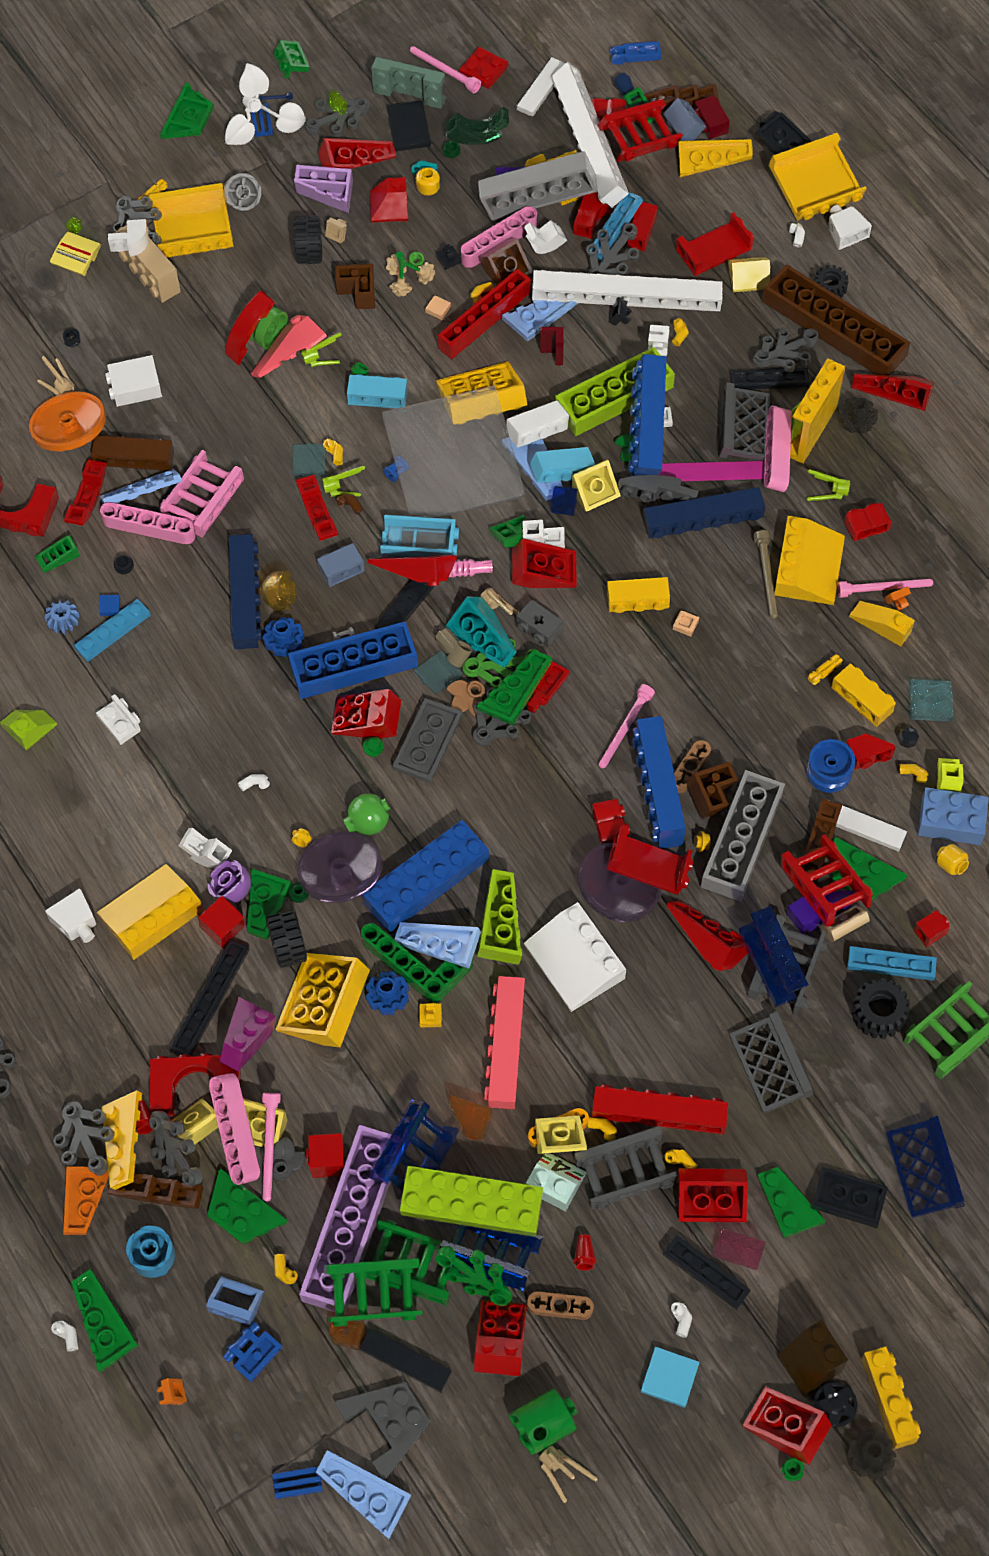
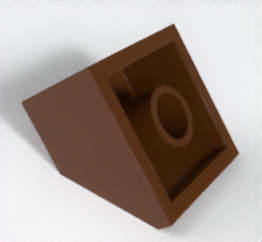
(504, 260)

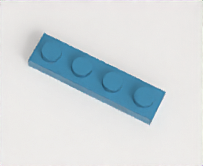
(621, 215)
(112, 630)
(892, 963)

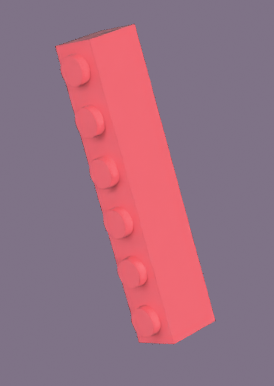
(506, 1042)

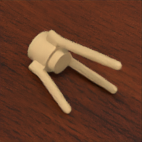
(62, 385)
(495, 600)
(554, 1460)

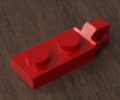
(548, 686)

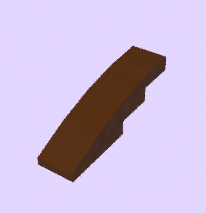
(688, 94)
(160, 1191)

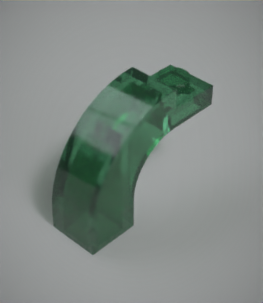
(477, 131)

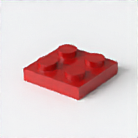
(484, 67)

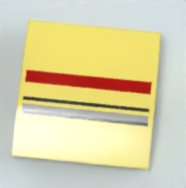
(75, 253)

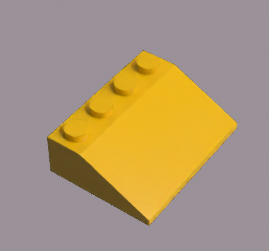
(502, 375)
(809, 561)
(150, 911)
(323, 999)

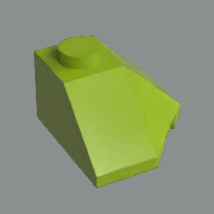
(28, 726)

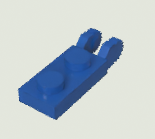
(636, 52)

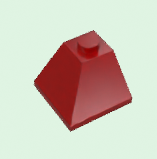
(389, 201)

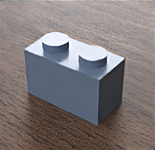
(684, 120)
(340, 565)

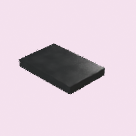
(409, 126)
(849, 1197)

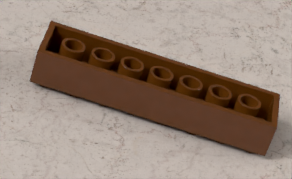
(836, 321)

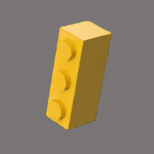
(638, 594)
(863, 694)

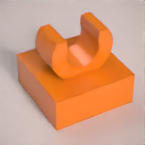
(899, 598)
(173, 1391)

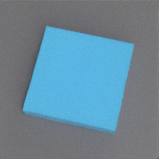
(670, 1377)

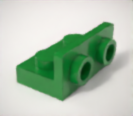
(290, 57)

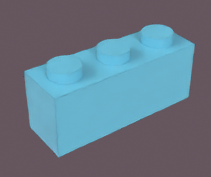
(377, 391)
(560, 464)

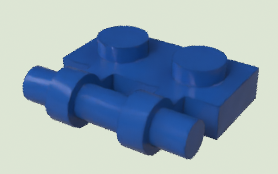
(257, 1356)

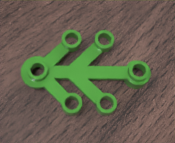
(482, 666)

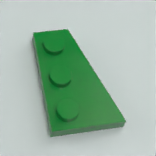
(787, 1203)

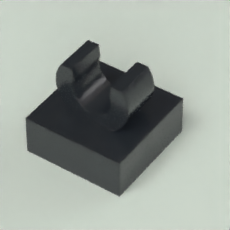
(448, 257)
(619, 313)

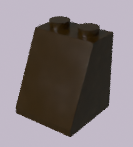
(813, 1358)

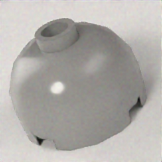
(242, 192)

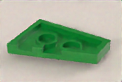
(266, 899)

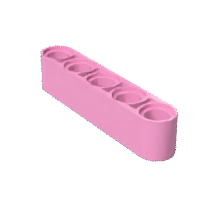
(508, 228)
(777, 448)
(156, 521)
(234, 1128)

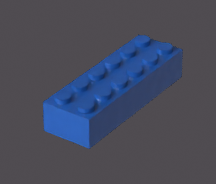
(647, 415)
(353, 660)
(659, 783)
(426, 876)

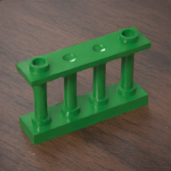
(361, 1270)
(435, 1293)

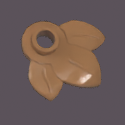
(464, 698)

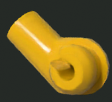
(681, 331)
(334, 449)
(921, 774)
(605, 1125)
(677, 1156)
(282, 1272)

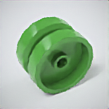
(269, 328)

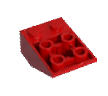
(367, 714)
(500, 1338)

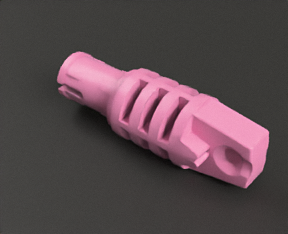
(470, 567)

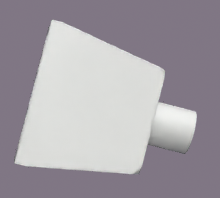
(847, 226)
(73, 917)

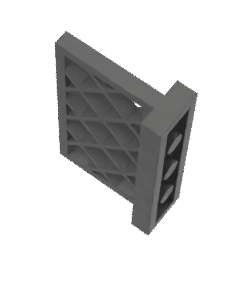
(728, 424)
(790, 1060)

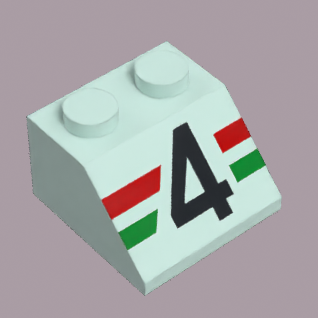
(558, 1179)

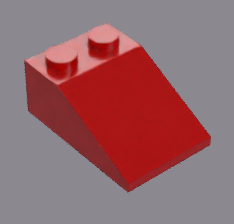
(543, 565)
(788, 1424)

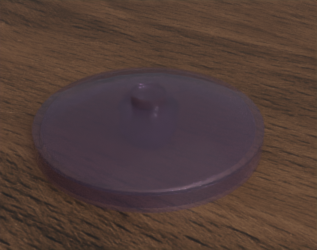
(339, 867)
(612, 893)

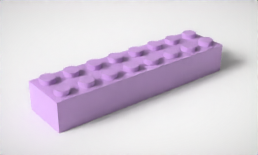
(349, 1220)

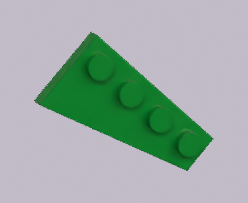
(515, 691)
(106, 1329)

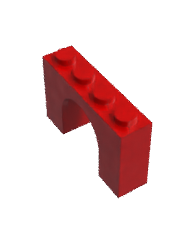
(593, 210)
(35, 516)
(167, 1073)

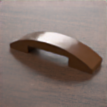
(824, 824)

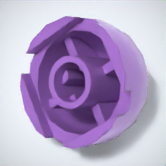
(230, 881)

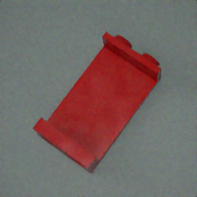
(715, 246)
(649, 863)

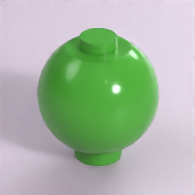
(367, 814)

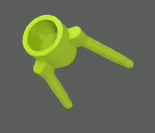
(311, 354)
(332, 483)
(839, 486)

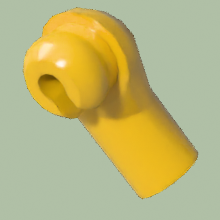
(479, 290)

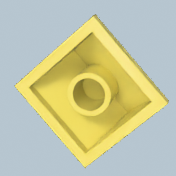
(749, 273)
(595, 485)
(198, 1121)
(257, 1121)
(560, 1134)

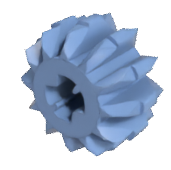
(62, 616)

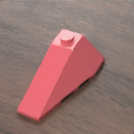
(294, 337)

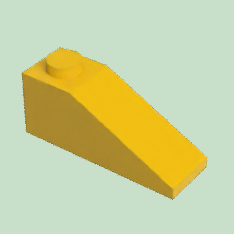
(884, 621)

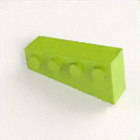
(500, 926)

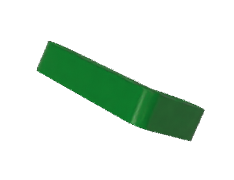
(413, 966)

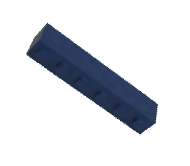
(704, 513)
(243, 591)

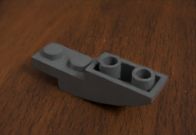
(651, 487)

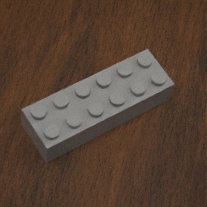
(538, 185)
(742, 835)

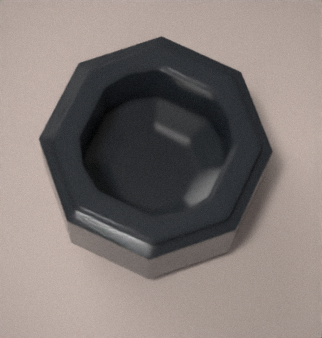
(908, 737)

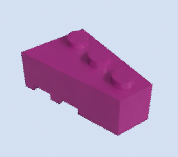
(246, 1034)

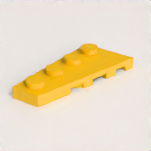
(711, 154)
(122, 1119)

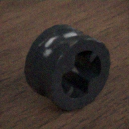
(71, 332)

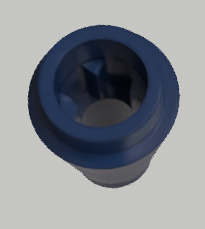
(624, 84)

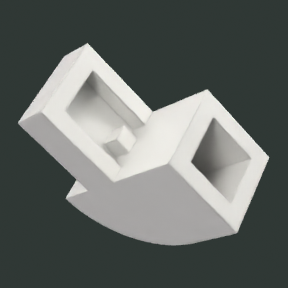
(546, 238)
(134, 240)
(659, 338)
(535, 531)
(204, 851)

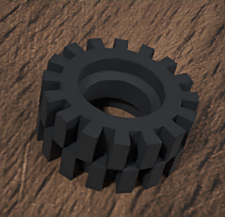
(834, 275)

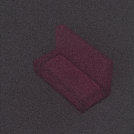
(739, 1249)

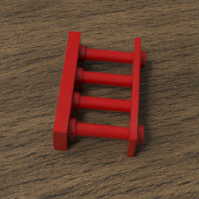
(639, 114)
(815, 895)

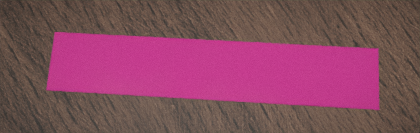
(714, 470)

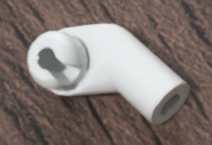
(799, 234)
(254, 779)
(683, 1317)
(67, 1332)

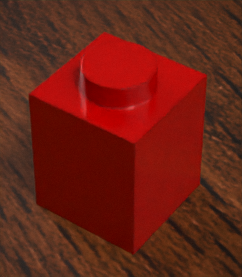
(932, 928)

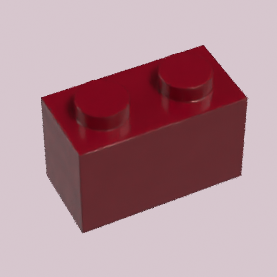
(712, 116)

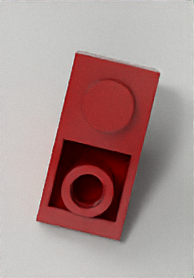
(870, 750)

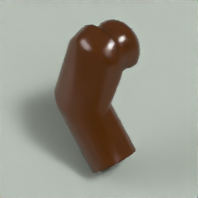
(349, 499)

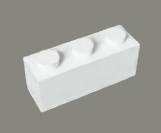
(537, 424)

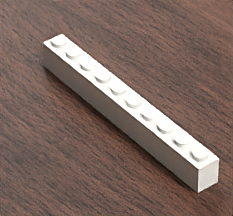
(591, 140)
(636, 290)

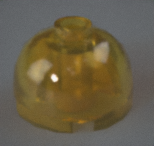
(278, 590)

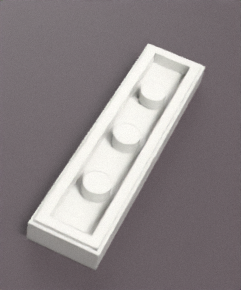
(540, 88)
(871, 828)

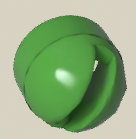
(414, 256)

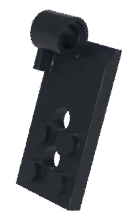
(779, 133)

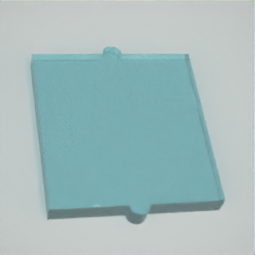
(309, 459)
(438, 672)

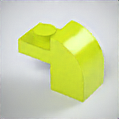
(950, 775)

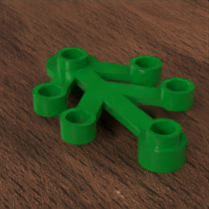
(498, 1293)

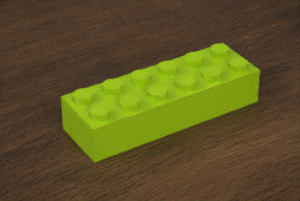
(604, 395)
(471, 1201)

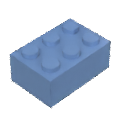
(953, 816)

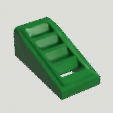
(630, 104)
(60, 545)

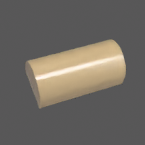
(846, 922)

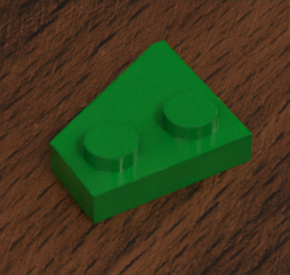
(509, 532)

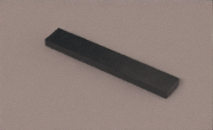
(209, 998)

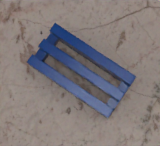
(263, 133)
(291, 1474)

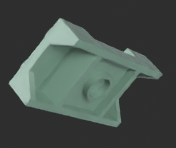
(408, 80)

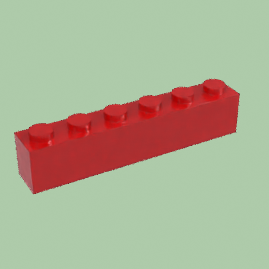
(484, 314)
(660, 1110)

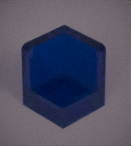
(564, 500)

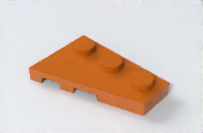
(81, 1198)

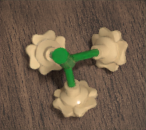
(397, 266)

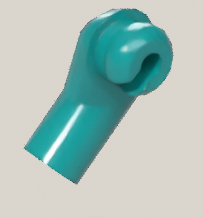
(423, 164)

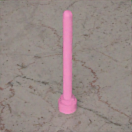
(472, 83)
(845, 589)
(644, 695)
(271, 1102)

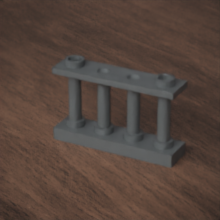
(757, 985)
(629, 1146)

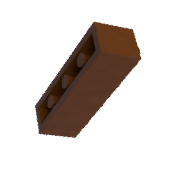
(133, 452)

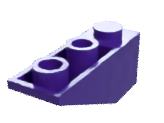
(805, 917)

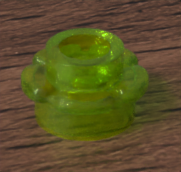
(74, 225)

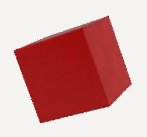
(221, 921)
(326, 1155)

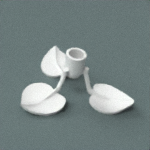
(251, 85)

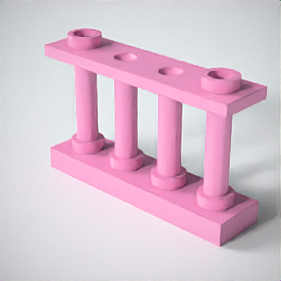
(211, 507)

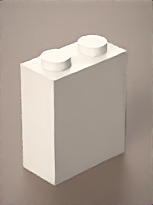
(133, 381)

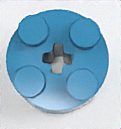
(144, 1241)

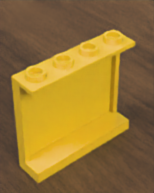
(815, 177)
(192, 220)
(817, 408)

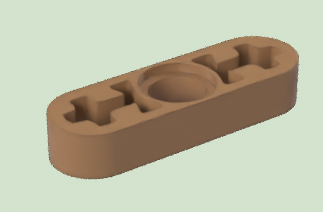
(691, 757)
(564, 1314)

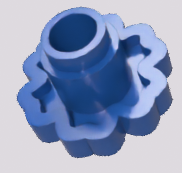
(283, 636)
(387, 993)

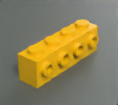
(889, 1397)

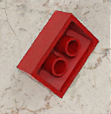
(712, 1195)

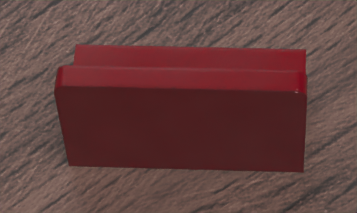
(552, 342)

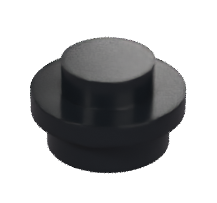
(123, 564)

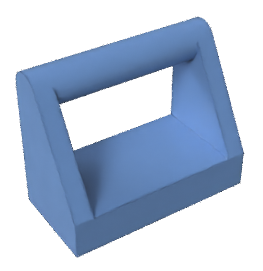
(230, 1311)

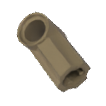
(456, 650)

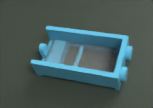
(418, 536)

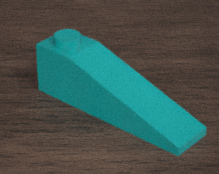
(481, 630)

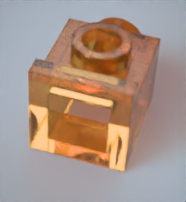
(352, 1339)

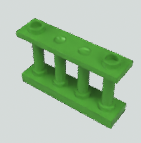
(960, 1050)

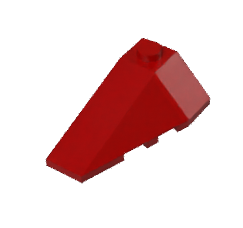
(354, 153)
(901, 389)
(417, 568)
(715, 944)

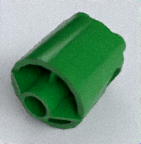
(544, 1421)

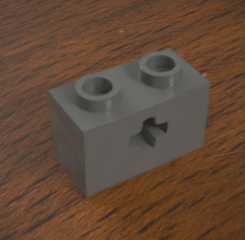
(539, 623)

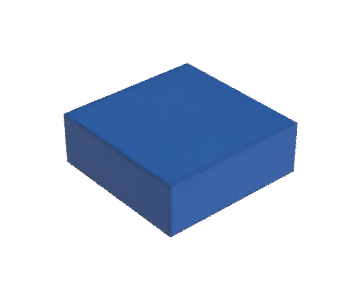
(109, 605)

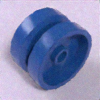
(830, 765)

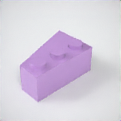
(325, 185)

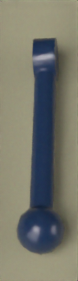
(289, 96)

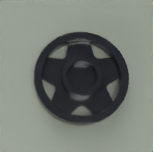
(836, 1403)

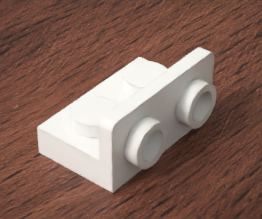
(119, 720)

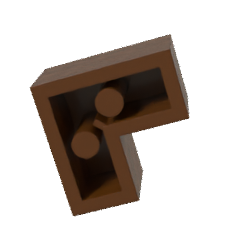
(357, 281)
(708, 787)

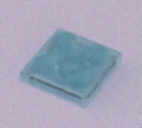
(931, 700)

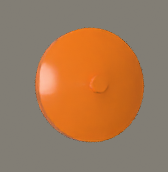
(67, 421)

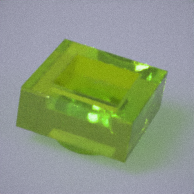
(337, 103)

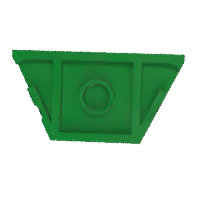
(188, 115)
(871, 871)
(241, 1211)

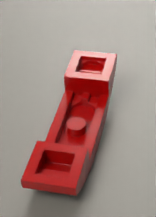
(245, 325)
(88, 493)
(316, 508)

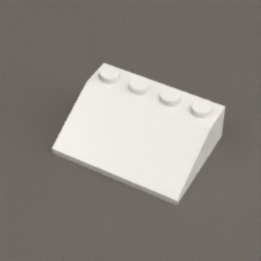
(575, 957)

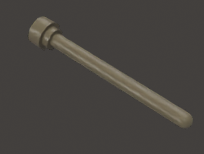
(762, 540)

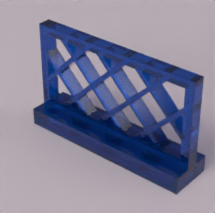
(944, 1162)

